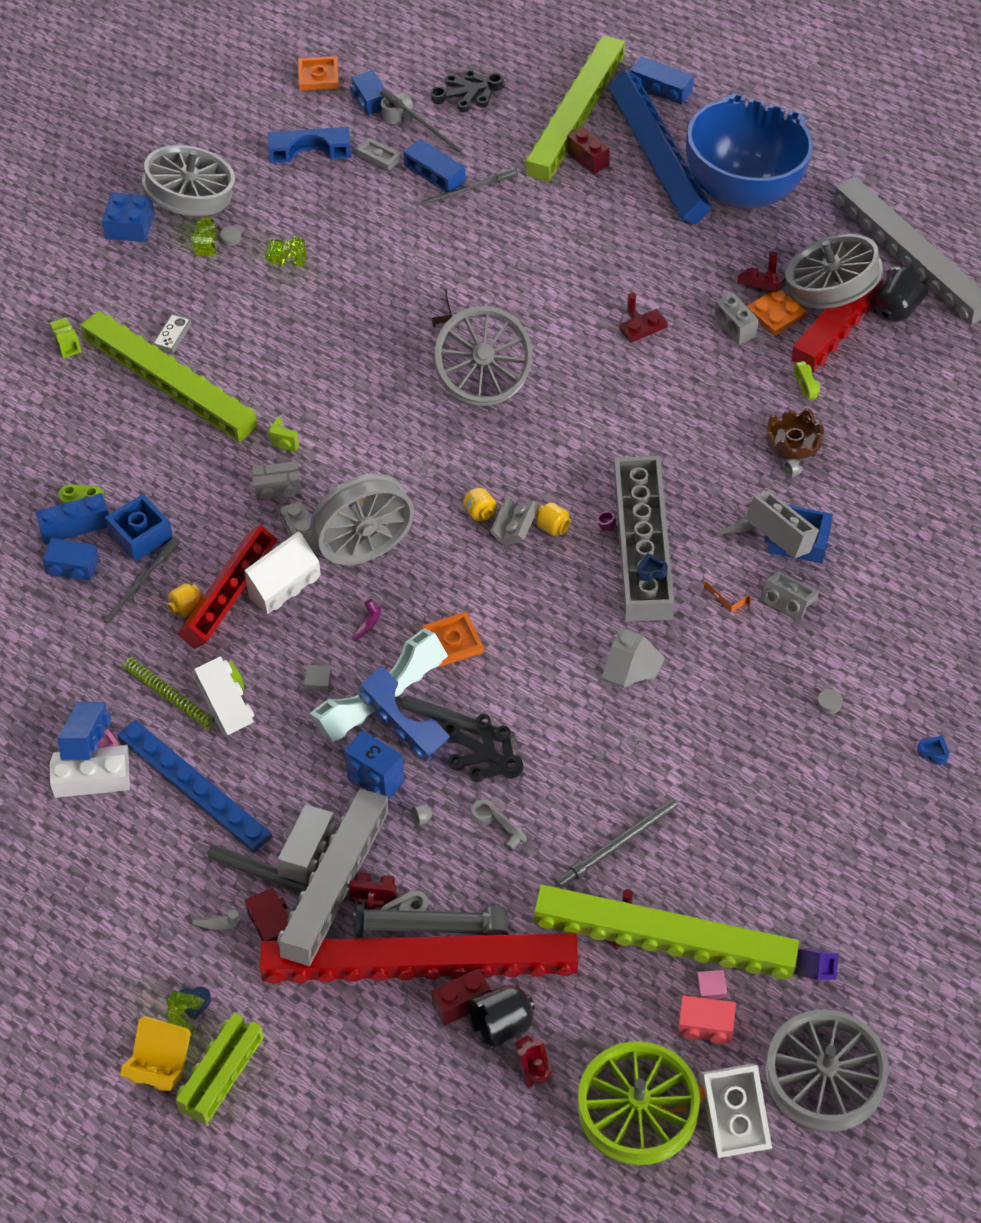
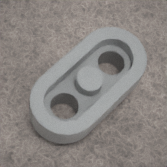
(406, 901)

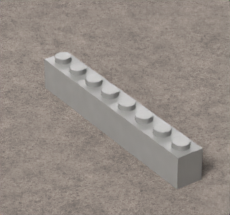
(332, 878)

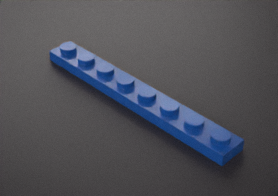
(195, 786)

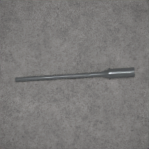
(398, 103)
(496, 178)
(161, 556)

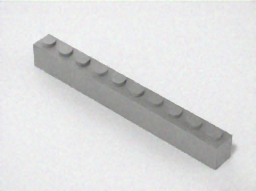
(910, 248)

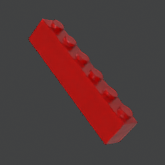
(829, 329)
(226, 588)

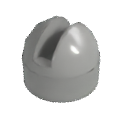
(792, 468)
(421, 814)

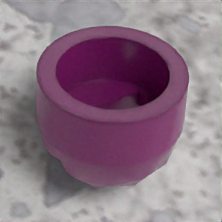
(602, 520)

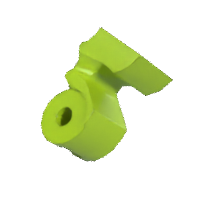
(65, 337)

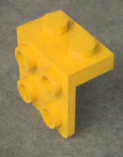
(157, 1054)

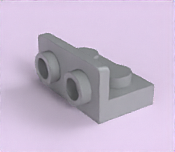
(513, 521)
(788, 595)

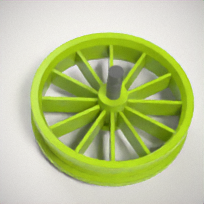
(638, 1102)

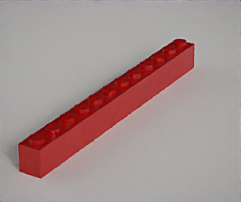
(426, 958)

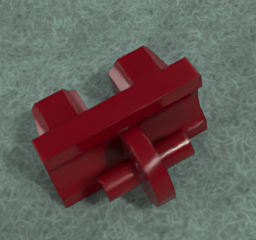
(372, 893)
(533, 1061)

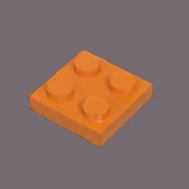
(318, 73)
(777, 311)
(457, 637)

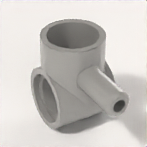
(393, 115)

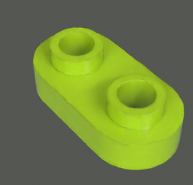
(805, 380)
(77, 492)

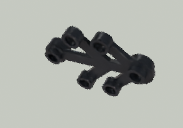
(488, 83)
(485, 752)

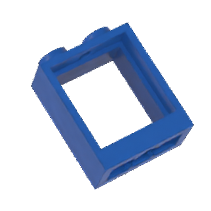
(818, 519)

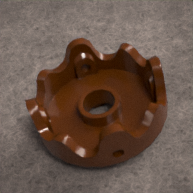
(791, 424)

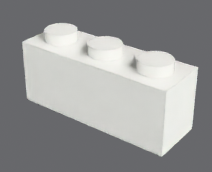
(223, 696)

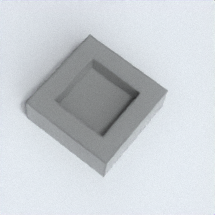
(317, 677)

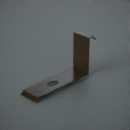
(442, 319)

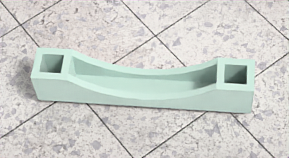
(417, 657)

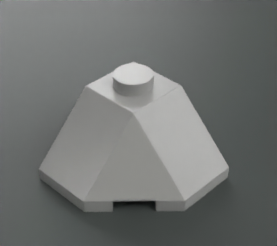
(631, 660)

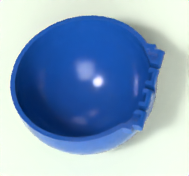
(747, 151)

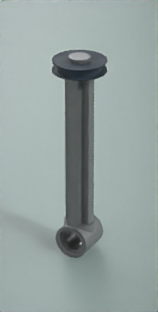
(490, 922)

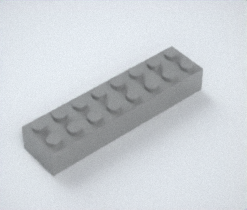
(642, 531)

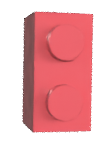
(707, 1019)

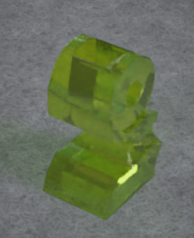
(204, 237)
(278, 251)
(177, 1004)

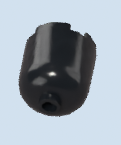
(899, 295)
(501, 1014)

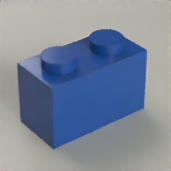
(367, 90)
(70, 559)

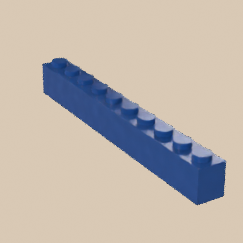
(659, 147)

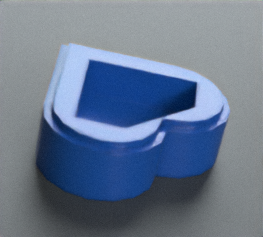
(934, 749)

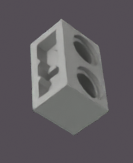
(736, 318)

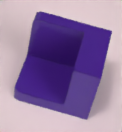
(817, 964)

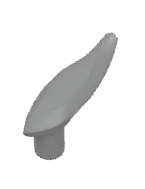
(737, 528)
(516, 834)
(220, 922)

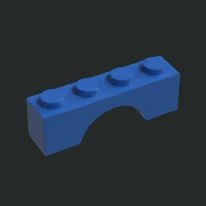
(286, 144)
(423, 736)

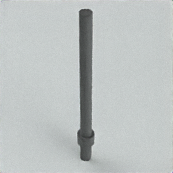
(580, 869)

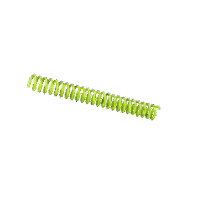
(166, 693)

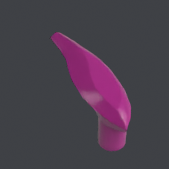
(370, 620)

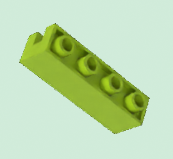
(219, 1068)

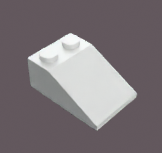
(736, 1110)

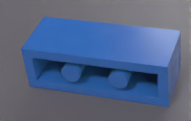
(663, 80)
(434, 166)
(72, 518)
(83, 730)

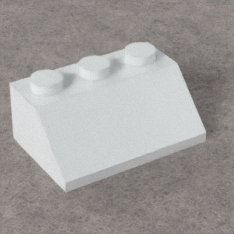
(282, 573)
(101, 774)

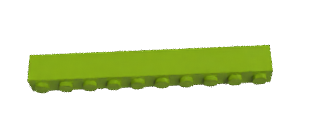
(575, 108)
(169, 376)
(666, 932)

